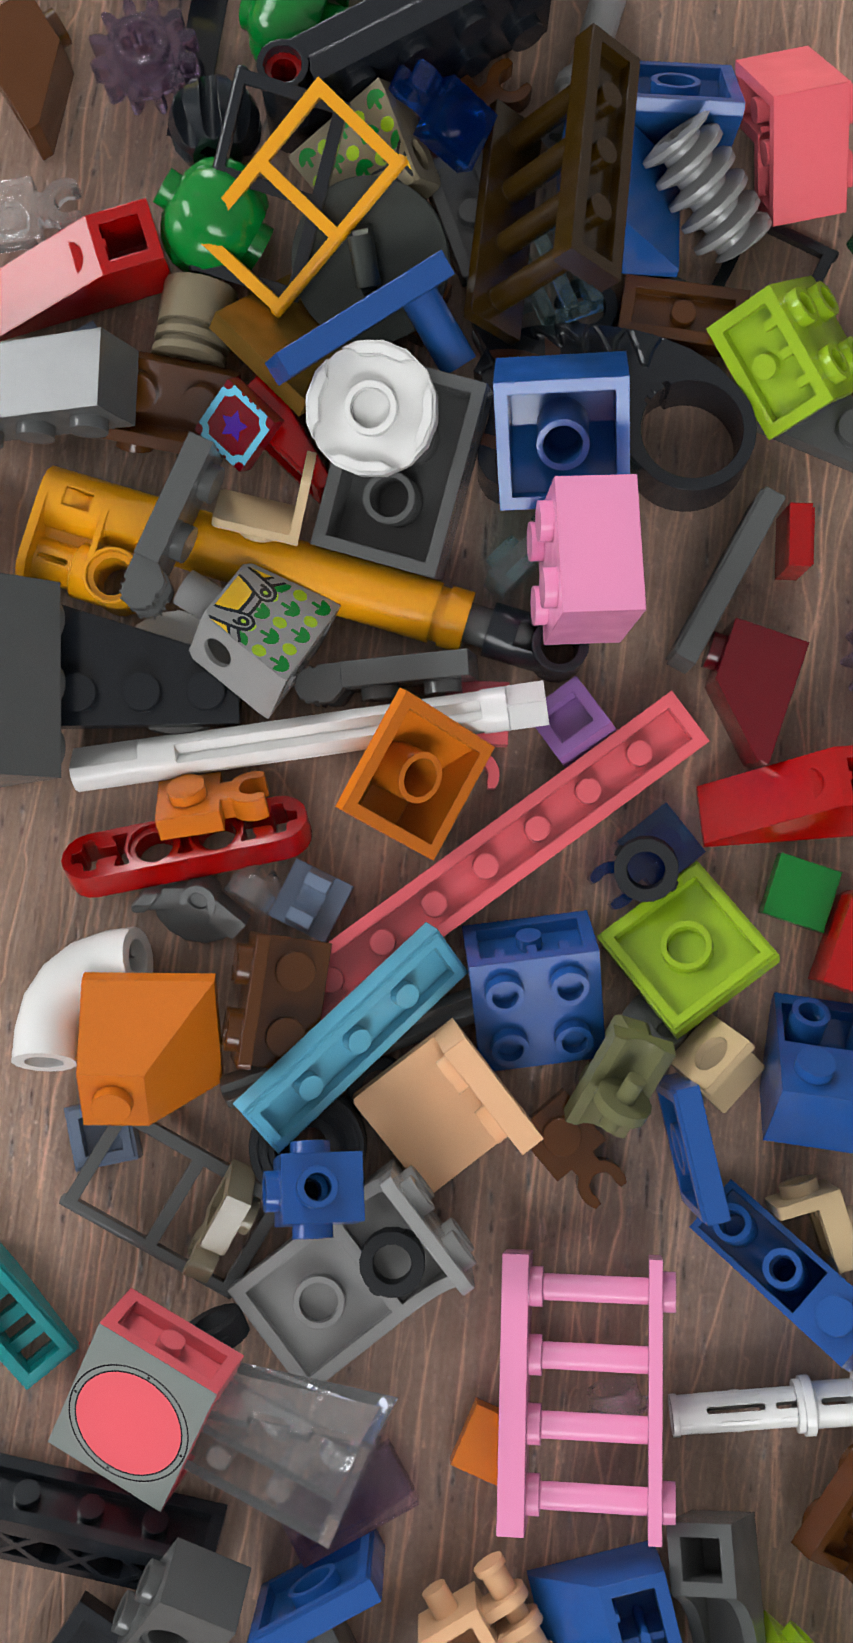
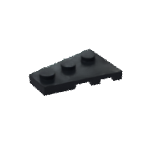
(136, 679)

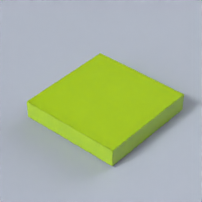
(688, 950)

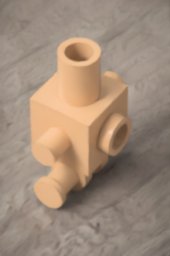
(473, 1618)

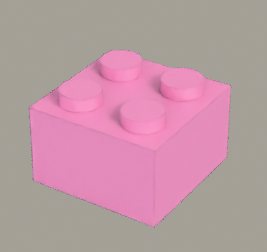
(587, 559)

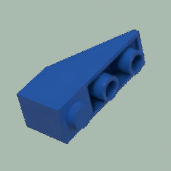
(785, 1273)

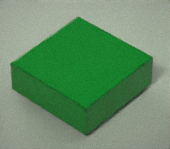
(800, 892)

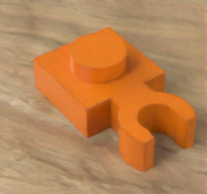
(203, 802)

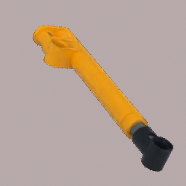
(91, 527)

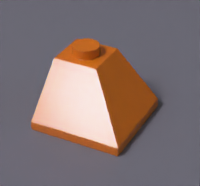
(415, 775)
(146, 1045)

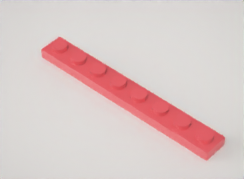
(517, 841)

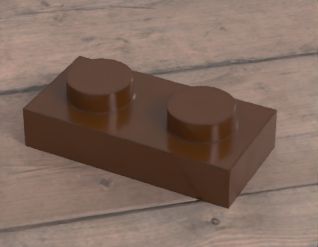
(677, 309)

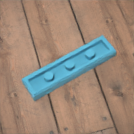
(351, 1037)

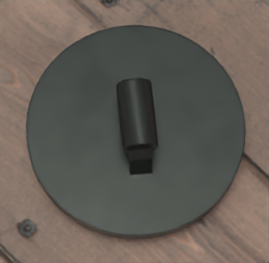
(384, 244)

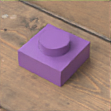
(574, 722)

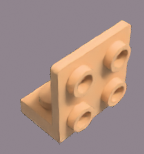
(443, 1107)

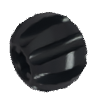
(199, 115)

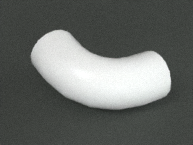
(50, 1007)

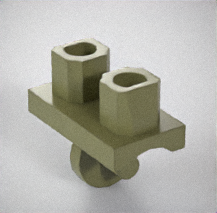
(620, 1078)

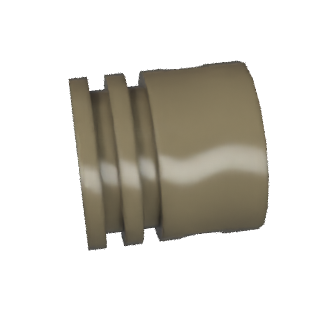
(186, 315)

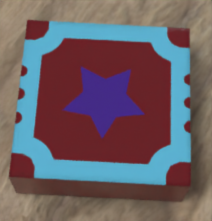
(239, 424)

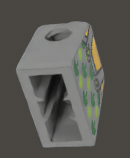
(255, 631)

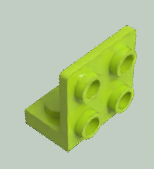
(787, 352)

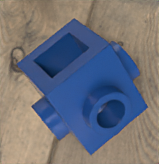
(338, 1184)

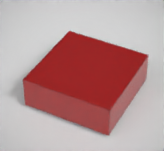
(794, 541)

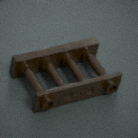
(591, 197)

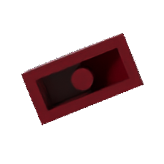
(752, 685)

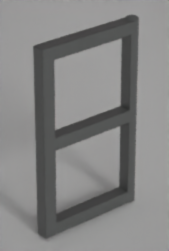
(150, 1242)

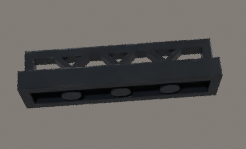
(91, 1525)

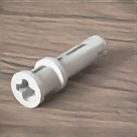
(807, 1413)

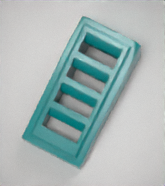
(45, 1319)

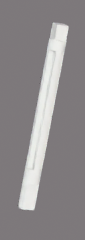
(291, 738)

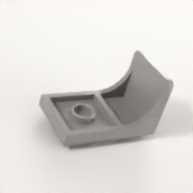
(311, 1292)

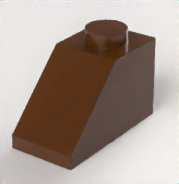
(35, 70)

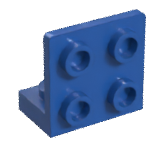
(535, 990)

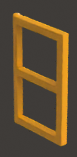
(336, 235)

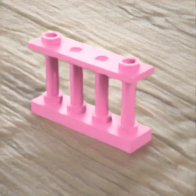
(525, 1423)

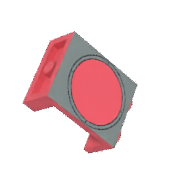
(143, 1397)

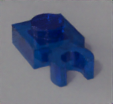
(646, 865)

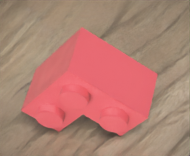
(800, 133)

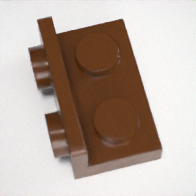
(169, 402)

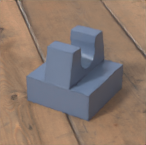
(311, 900)

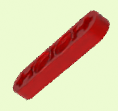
(188, 855)

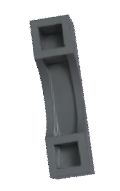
(717, 1575)

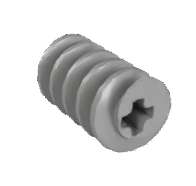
(709, 189)

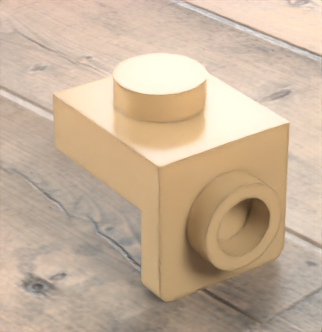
(827, 1213)

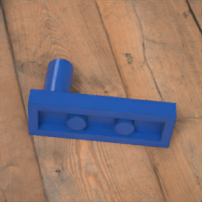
(412, 291)

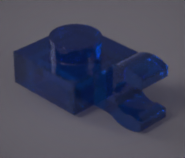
(451, 114)

